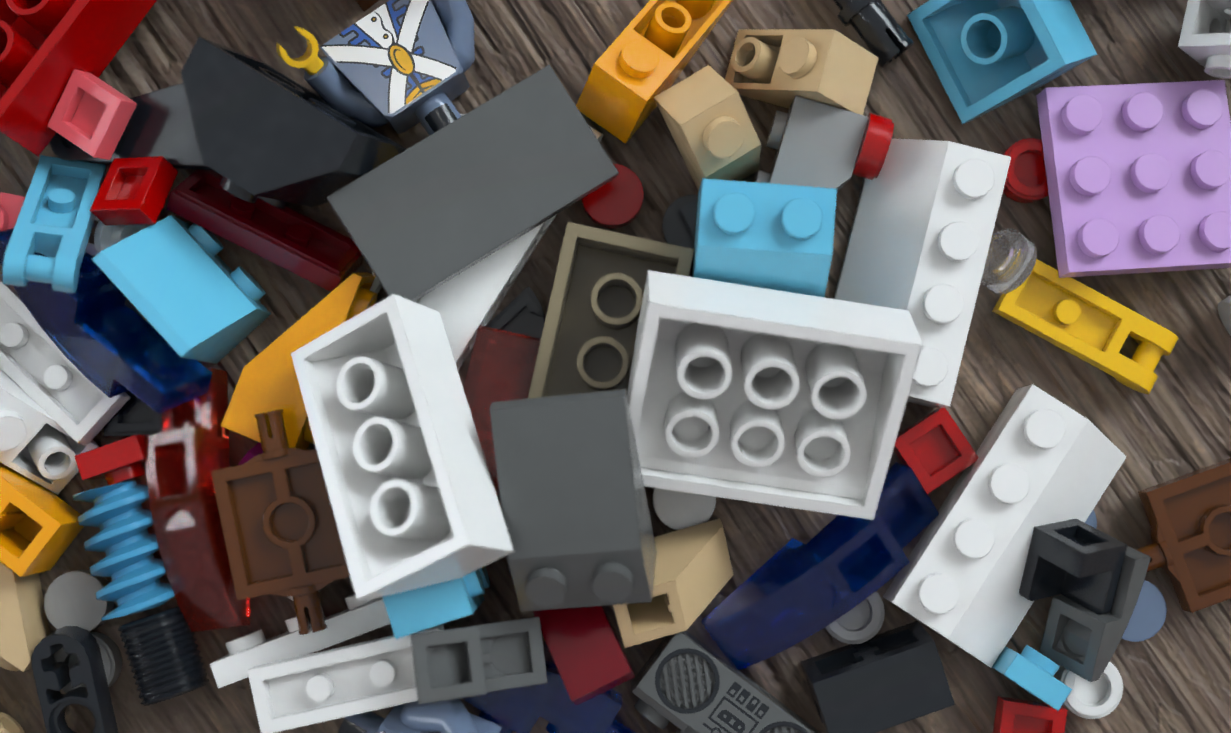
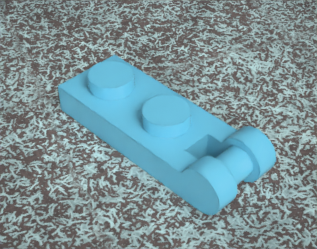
(53, 223)

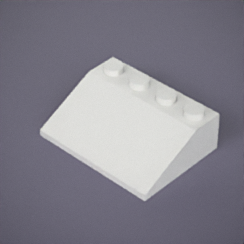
(768, 393)

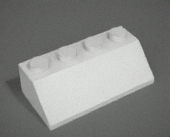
(924, 248)
(399, 450)
(968, 566)

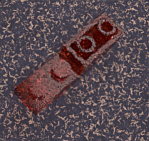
(187, 508)

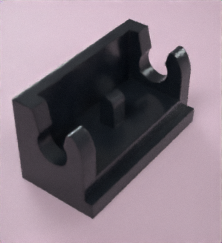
(878, 681)

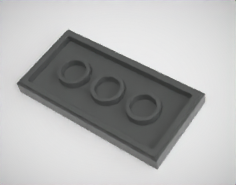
(473, 186)

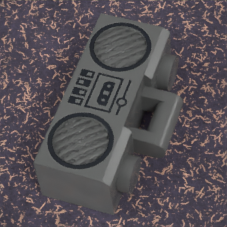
(706, 694)

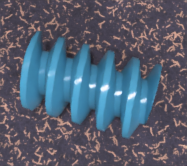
(126, 546)

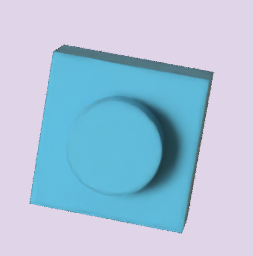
(1034, 674)

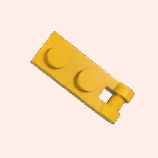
(1087, 325)

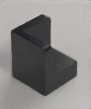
(1073, 562)

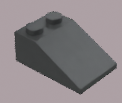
(573, 501)

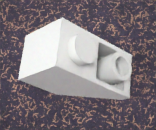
(34, 441)

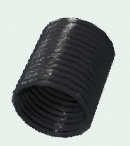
(163, 656)

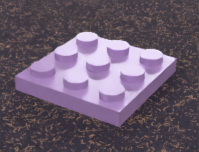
(1138, 176)

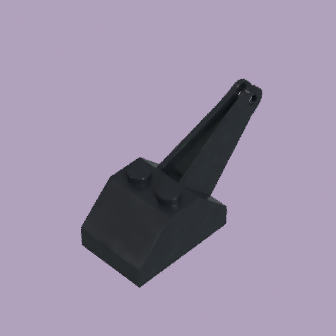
(249, 127)

